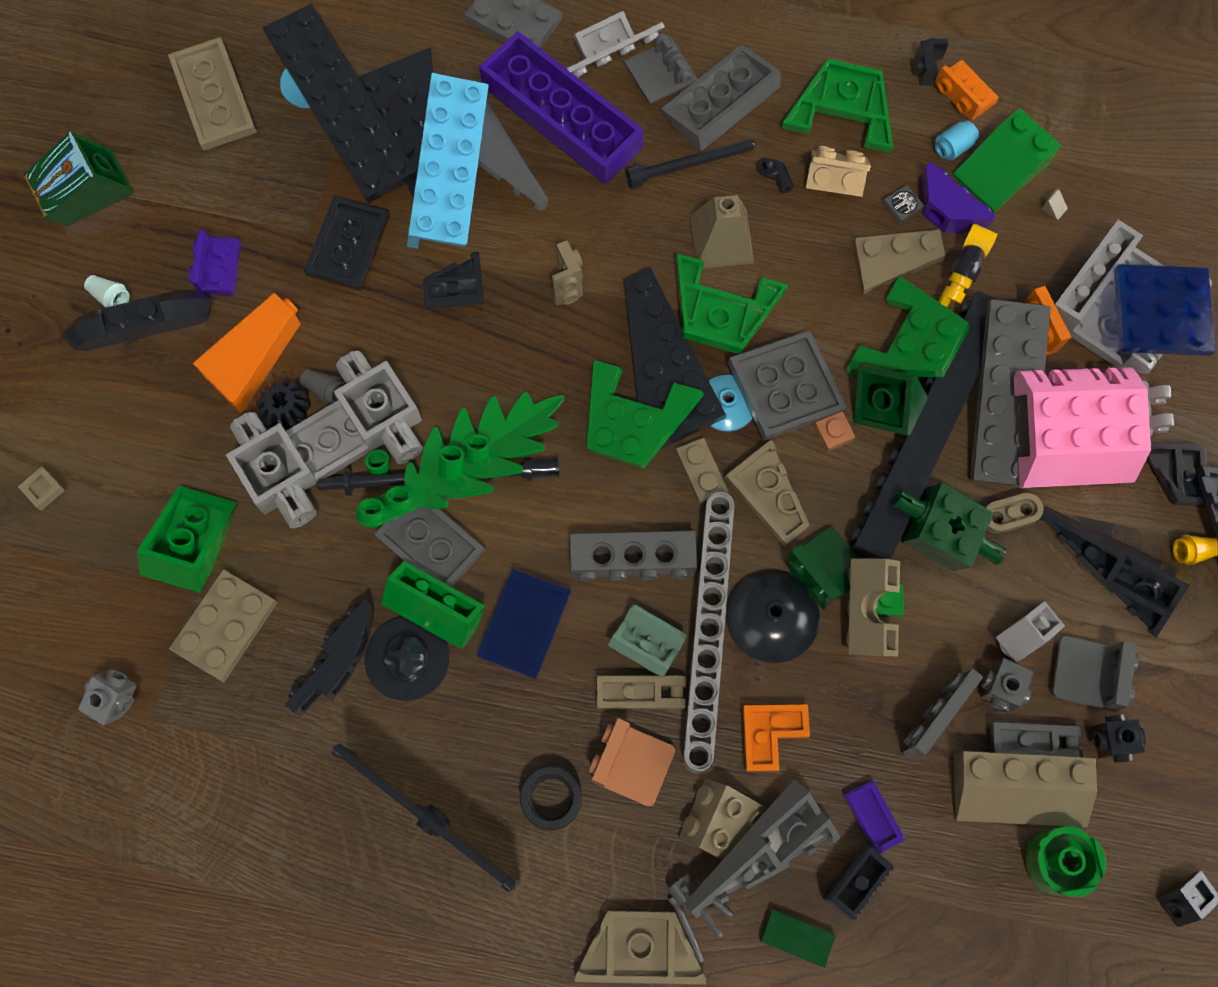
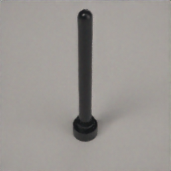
(638, 175)

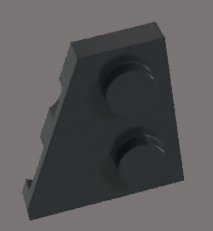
(455, 285)
(1176, 471)

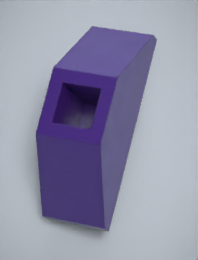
(950, 204)

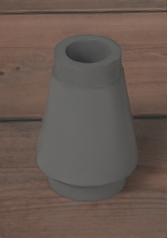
(321, 385)

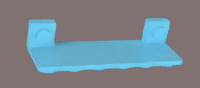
(448, 161)

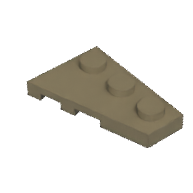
(887, 256)
(767, 491)

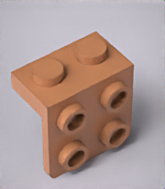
(632, 763)

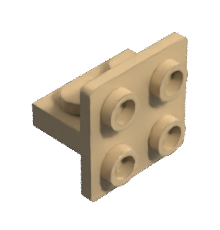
(837, 171)

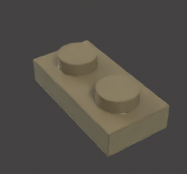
(701, 470)

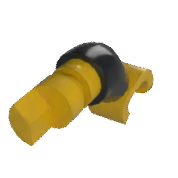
(968, 264)

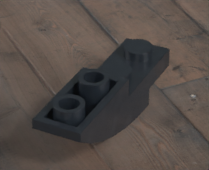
(345, 650)

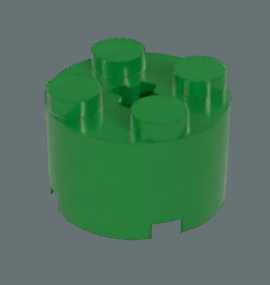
(1084, 857)

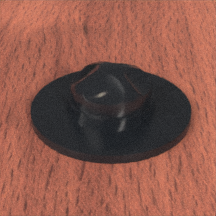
(406, 660)

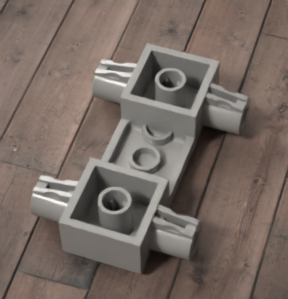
(325, 439)

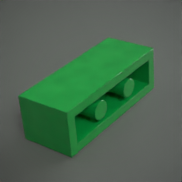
(432, 604)

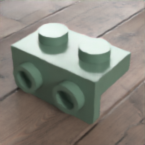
(648, 640)

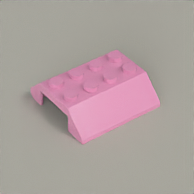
(1084, 426)

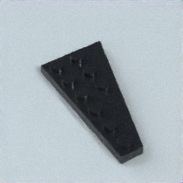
(401, 98)
(664, 356)

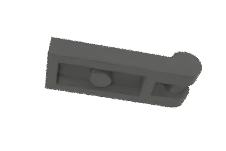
(1035, 739)

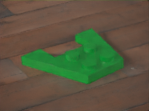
(848, 93)
(719, 316)
(925, 339)
(628, 428)

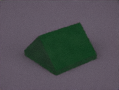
(888, 399)

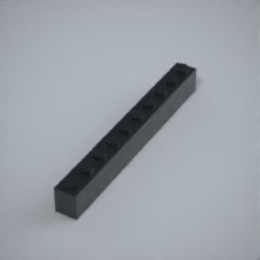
(921, 449)

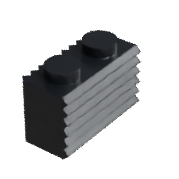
(858, 882)

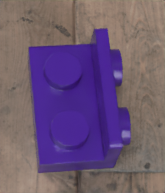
(215, 264)

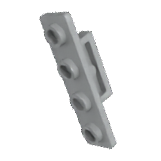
(608, 38)

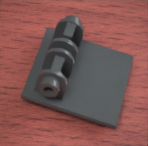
(660, 70)

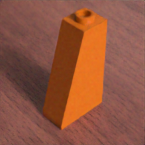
(249, 351)

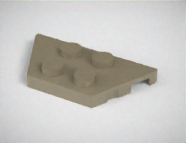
(640, 950)

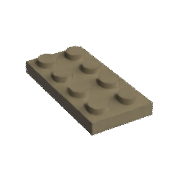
(212, 94)

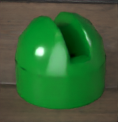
(377, 462)

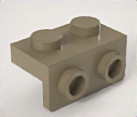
(568, 282)

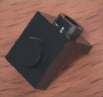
(925, 59)

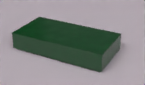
(797, 938)

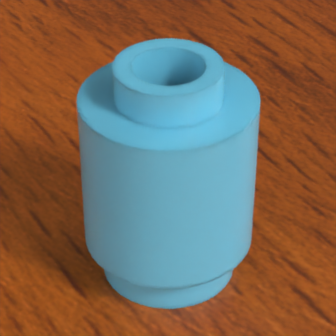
(956, 140)

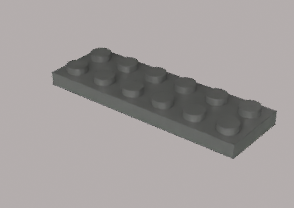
(1012, 343)

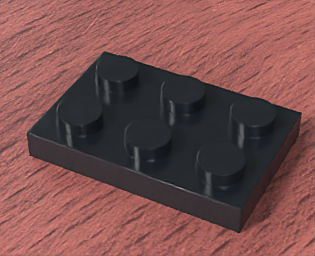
(347, 243)

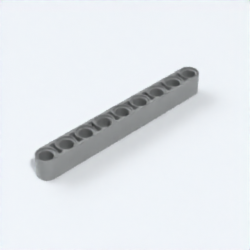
(702, 644)

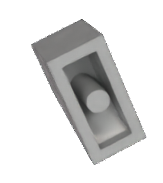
(1030, 632)

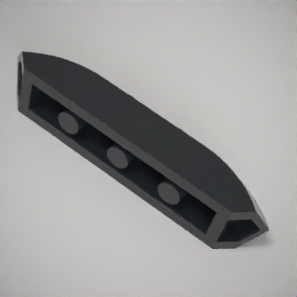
(137, 320)

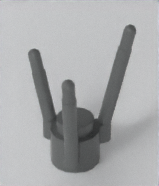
(680, 893)

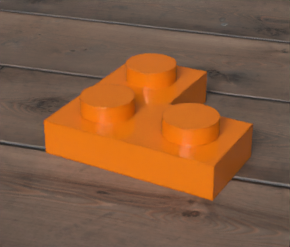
(765, 726)

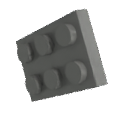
(506, 17)
(431, 544)
(940, 714)

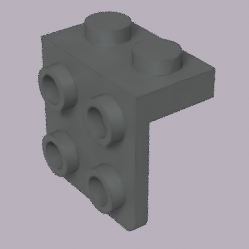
(1095, 673)

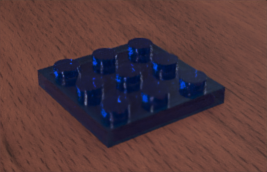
(1164, 310)

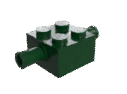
(948, 527)

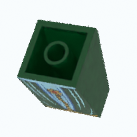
(76, 180)

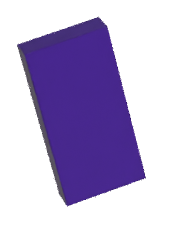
(874, 817)

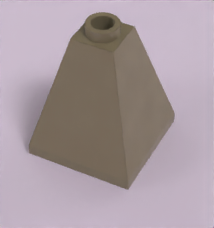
(722, 233)

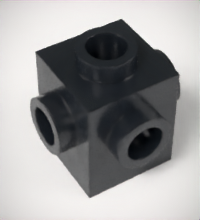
(1119, 738)

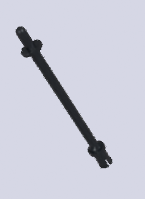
(531, 470)

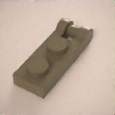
(640, 693)

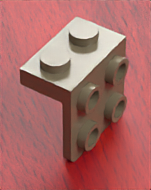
(719, 819)

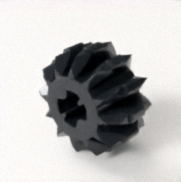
(275, 397)

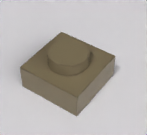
(41, 488)

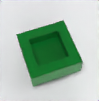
(891, 604)

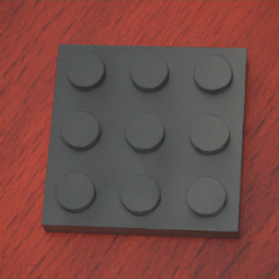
(786, 385)

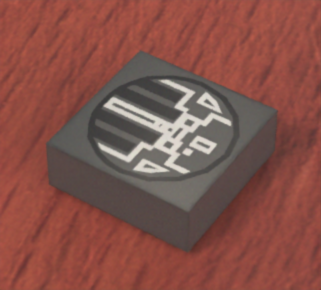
(903, 204)

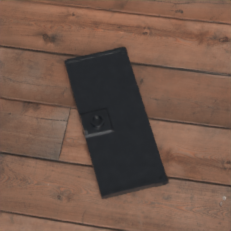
(429, 817)

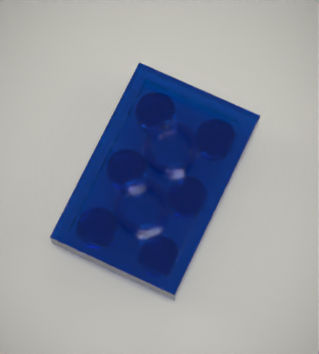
(524, 624)

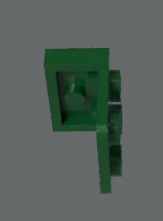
(823, 567)

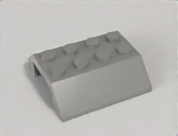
(1090, 299)

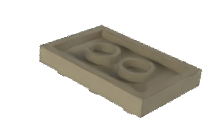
(223, 626)

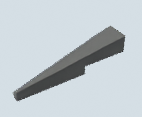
(503, 161)
(782, 833)

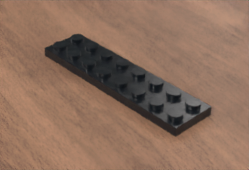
(340, 103)

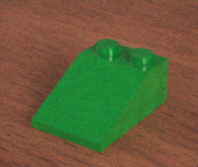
(1007, 160)
(186, 539)

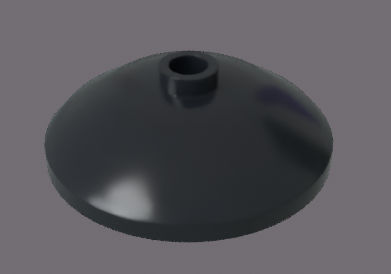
(770, 637)

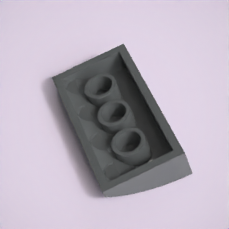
(722, 97)

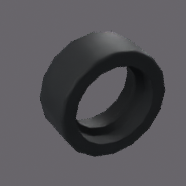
(528, 787)

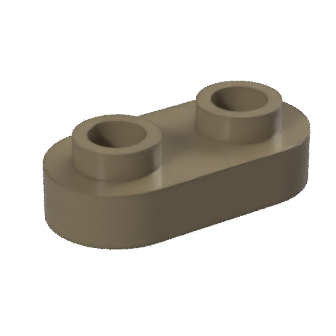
(1010, 515)

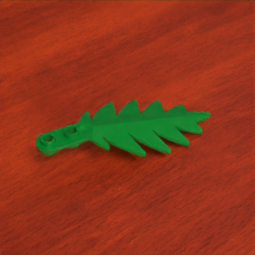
(470, 456)

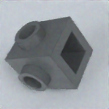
(1007, 685)
(107, 696)

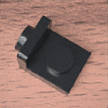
(1190, 900)

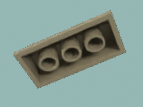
(1024, 789)

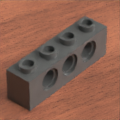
(678, 543)

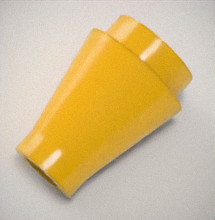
(1194, 549)

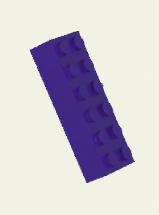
(561, 107)

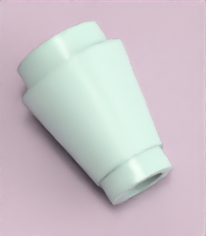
(106, 291)

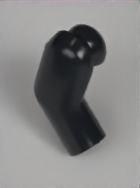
(776, 171)

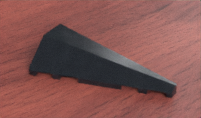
(1139, 580)

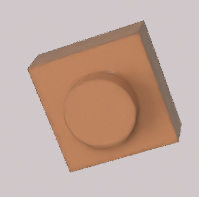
(834, 431)

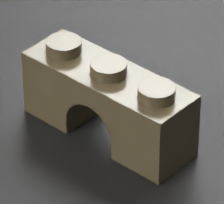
(868, 582)

